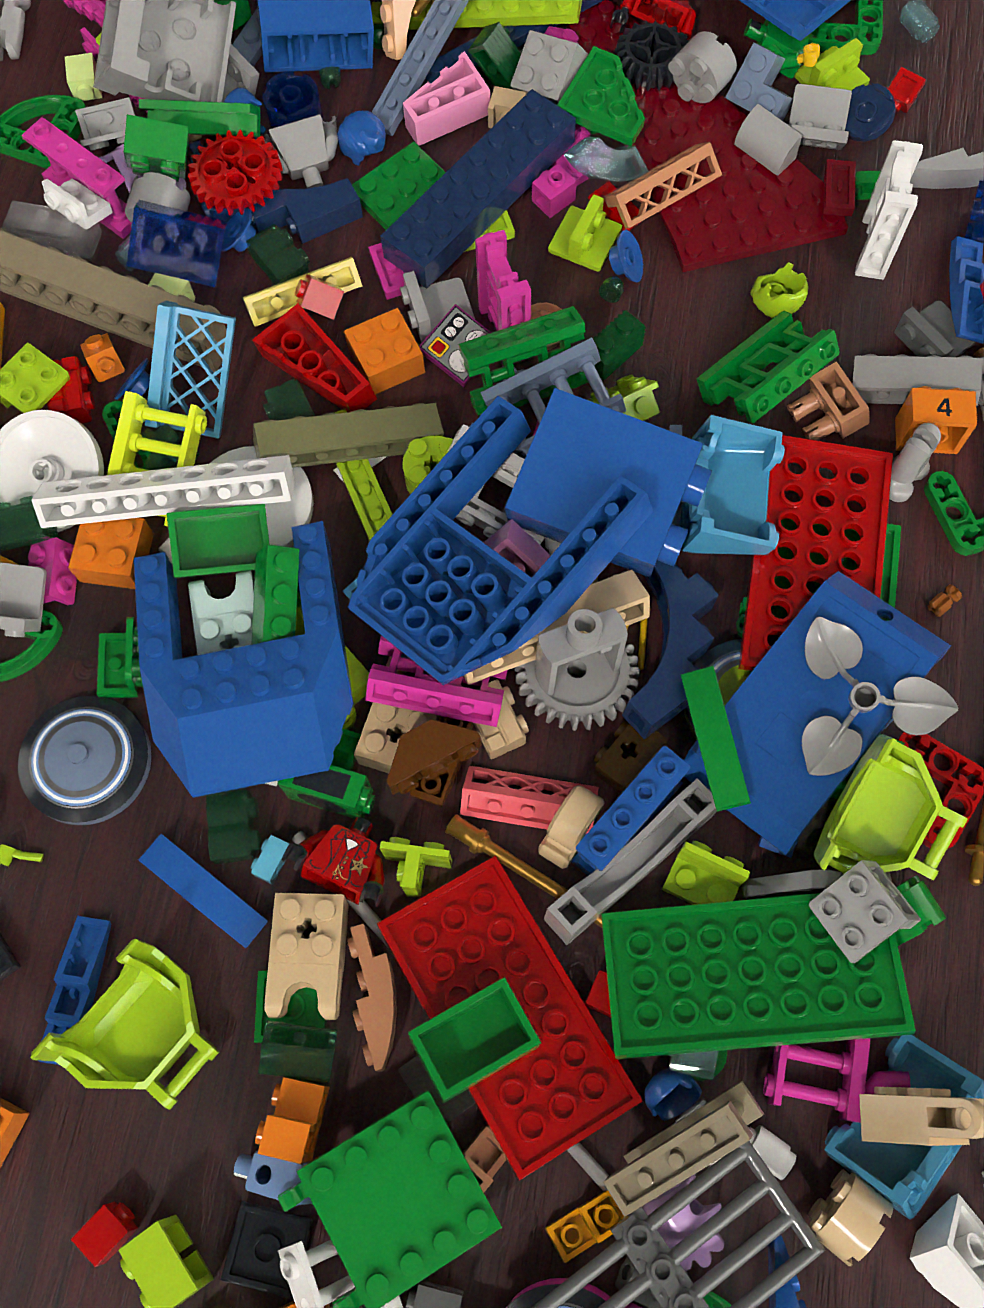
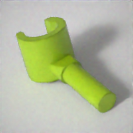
(8, 853)

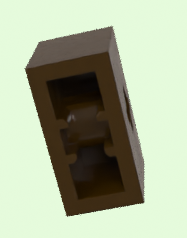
(620, 772)

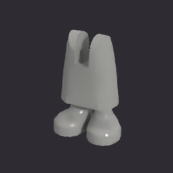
(12, 26)
(913, 461)

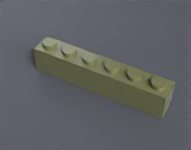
(346, 435)

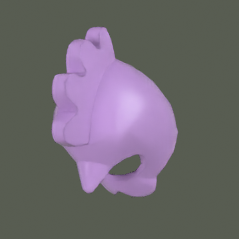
(685, 1223)

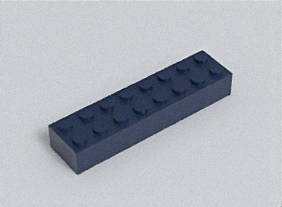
(478, 188)

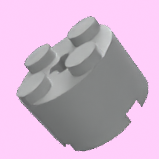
(702, 68)
(158, 190)

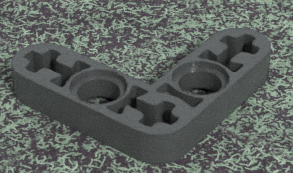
(789, 884)

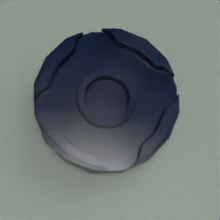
(870, 112)

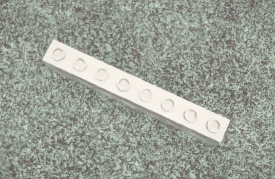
(164, 491)

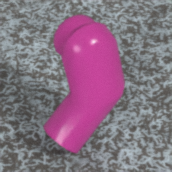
(887, 1079)

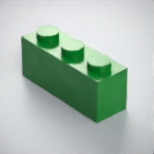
(275, 593)

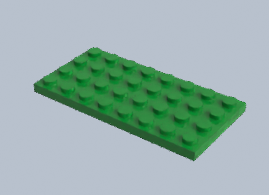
(744, 979)

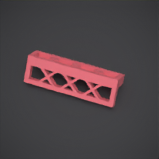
(514, 806)

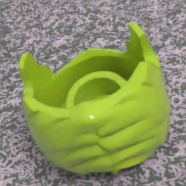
(780, 291)

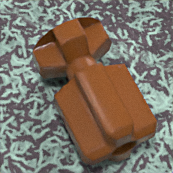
(942, 602)

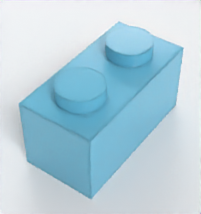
(269, 862)

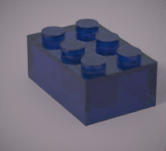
(176, 243)

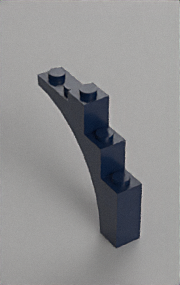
(304, 211)
(684, 641)

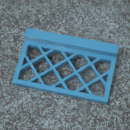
(165, 359)

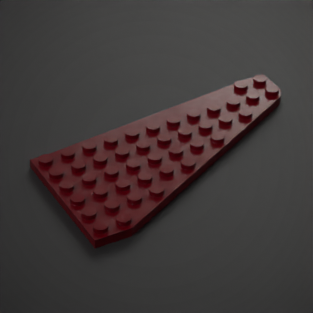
(743, 209)

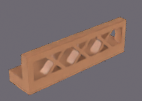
(656, 177)

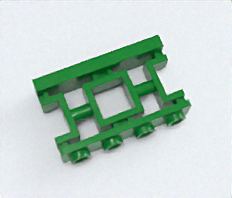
(774, 342)
(518, 344)

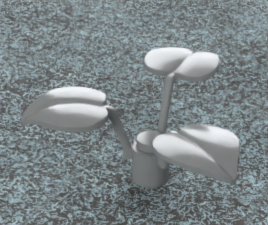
(832, 746)

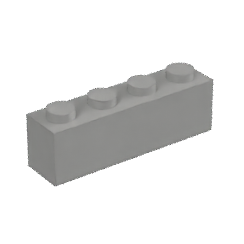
(892, 377)

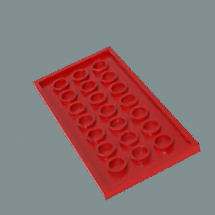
(468, 940)

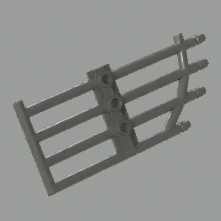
(660, 1266)

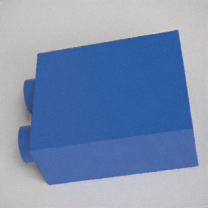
(315, 34)
(579, 457)

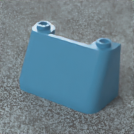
(736, 496)
(905, 1171)

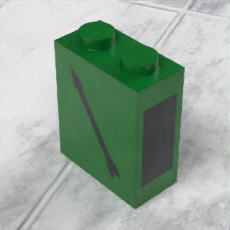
(332, 790)

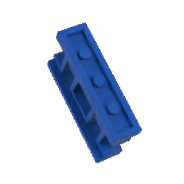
(631, 811)

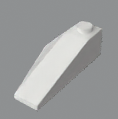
(952, 1253)

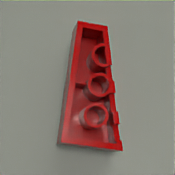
(313, 359)

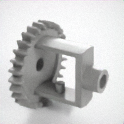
(597, 657)

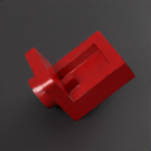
(905, 89)

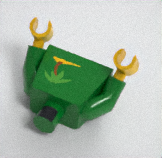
(783, 44)

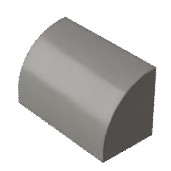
(768, 140)

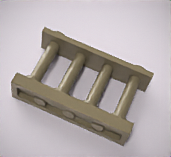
(684, 1148)

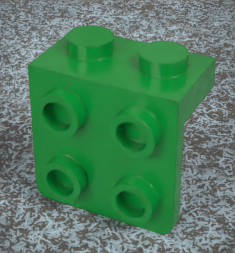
(119, 663)

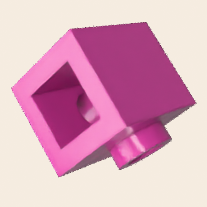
(554, 190)

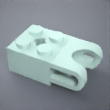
(226, 621)

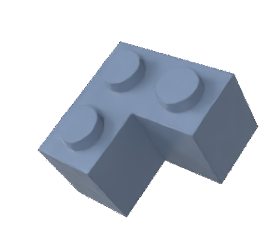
(755, 82)

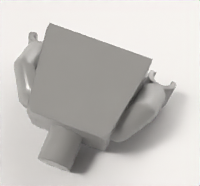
(305, 148)

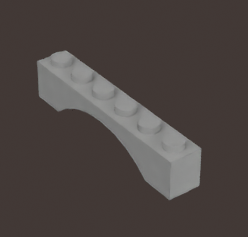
(602, 889)

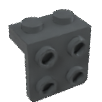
(931, 332)

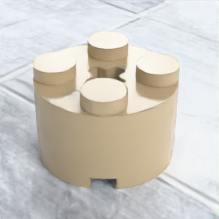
(849, 1217)

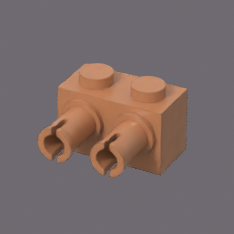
(837, 398)

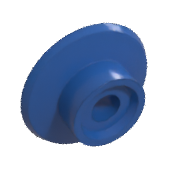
(239, 231)
(627, 257)
(137, 382)

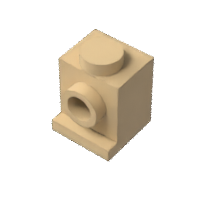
(501, 103)

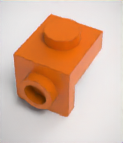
(102, 357)

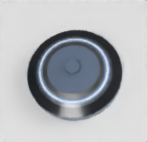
(84, 760)

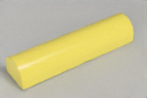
(280, 298)

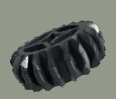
(639, 43)

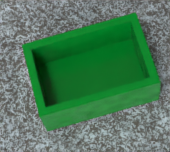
(156, 147)
(217, 539)
(474, 1039)

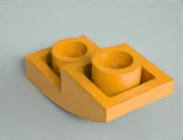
(584, 1226)

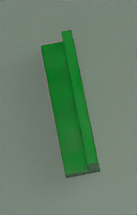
(206, 117)

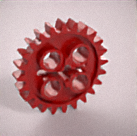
(235, 172)

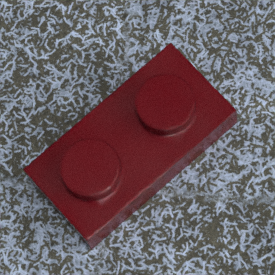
(839, 187)

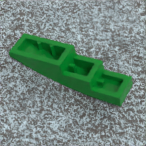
(715, 739)

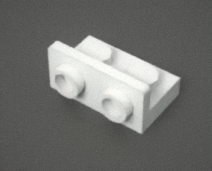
(76, 202)

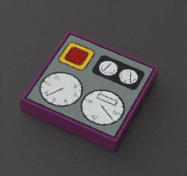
(442, 343)

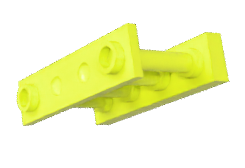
(129, 440)

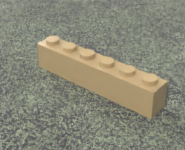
(620, 591)

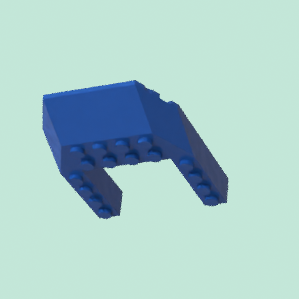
(451, 595)
(250, 708)

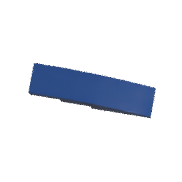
(966, 298)
(203, 890)
(77, 975)

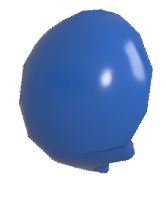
(671, 1093)

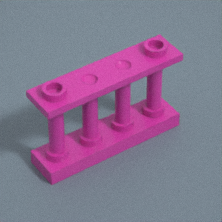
(75, 162)
(850, 1063)

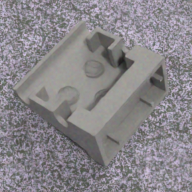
(165, 49)

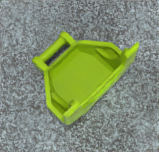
(887, 814)
(135, 1030)

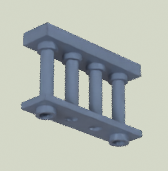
(554, 372)

